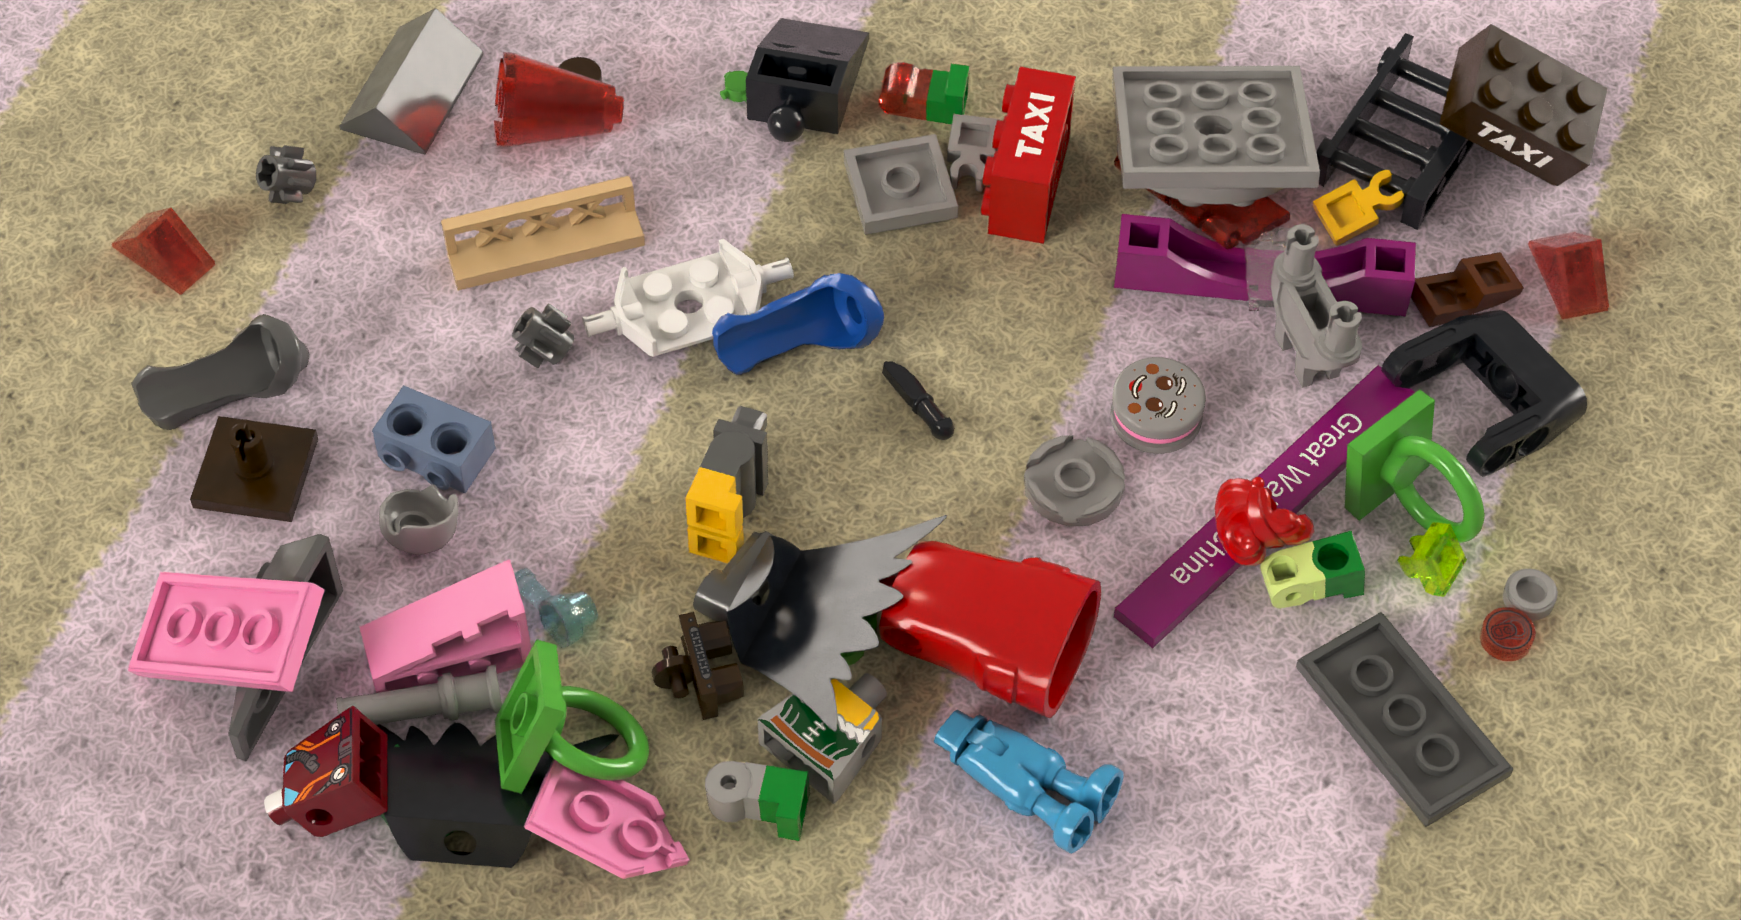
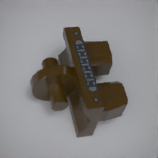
(700, 644)

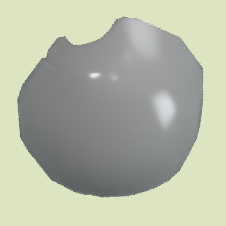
(418, 520)

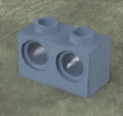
(436, 433)

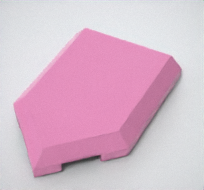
(604, 823)

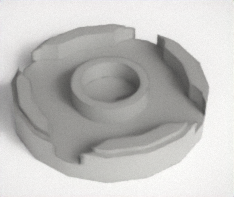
(1074, 496)

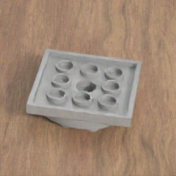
(1214, 132)

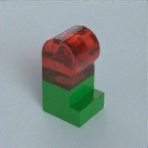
(924, 92)

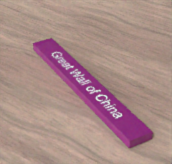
(1294, 481)

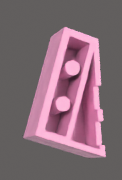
(450, 631)

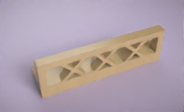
(543, 239)

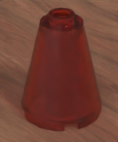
(550, 103)

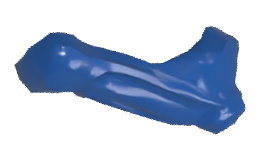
(830, 313)

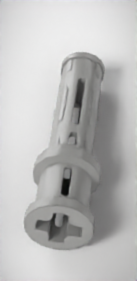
(447, 697)

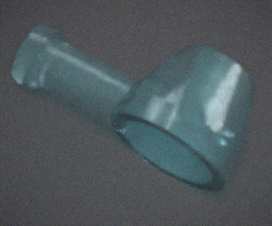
(573, 609)

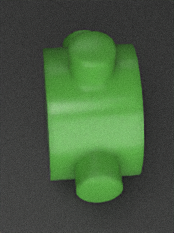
(735, 86)

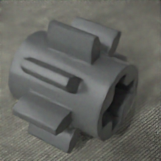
(286, 174)
(543, 335)

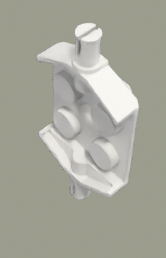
(720, 282)

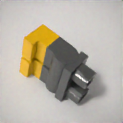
(727, 485)

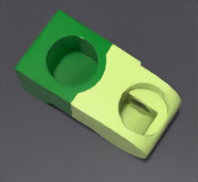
(1314, 571)

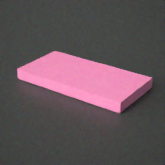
(226, 630)

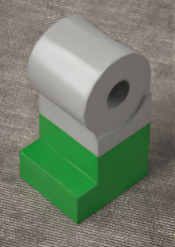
(759, 793)

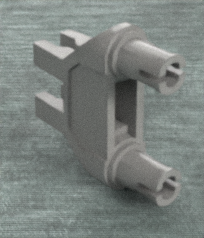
(1309, 314)

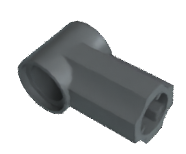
(721, 587)

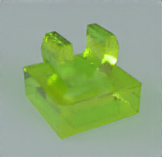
(1435, 559)

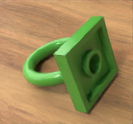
(1394, 454)
(535, 717)

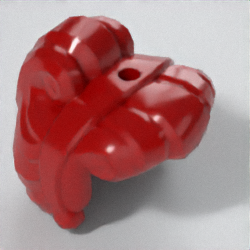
(1252, 523)

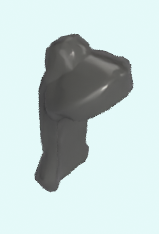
(257, 364)

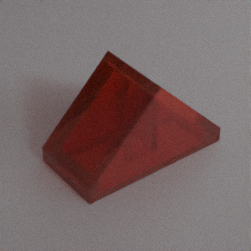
(165, 249)
(1573, 272)

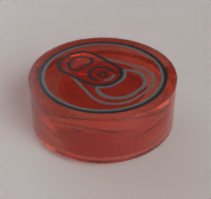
(1507, 634)

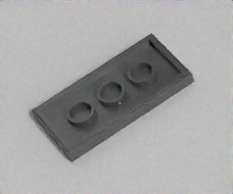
(1404, 719)

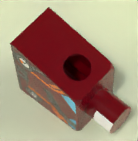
(334, 777)

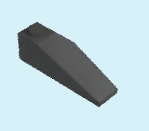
(297, 561)

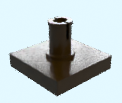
(254, 469)

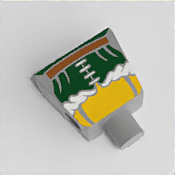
(807, 744)

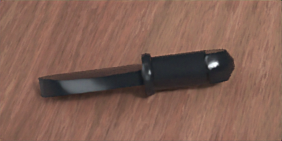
(917, 398)

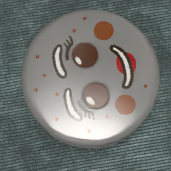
(1157, 405)

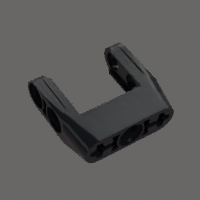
(1512, 367)

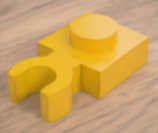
(1351, 210)

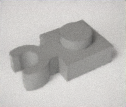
(969, 147)

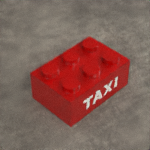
(1029, 154)

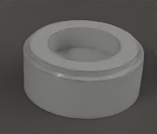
(1530, 593)

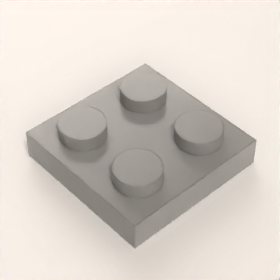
(900, 184)

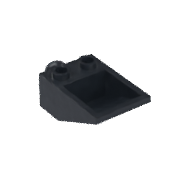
(803, 77)

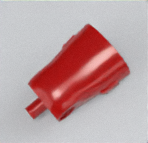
(994, 621)

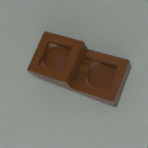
(1471, 288)

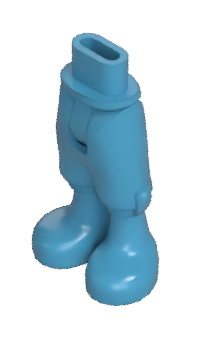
(1020, 769)

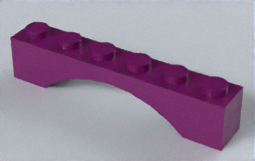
(1169, 258)

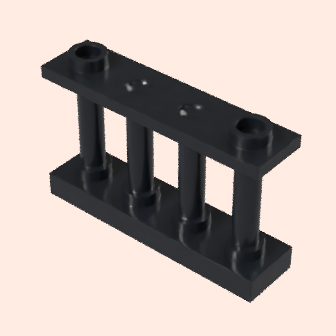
(1435, 163)

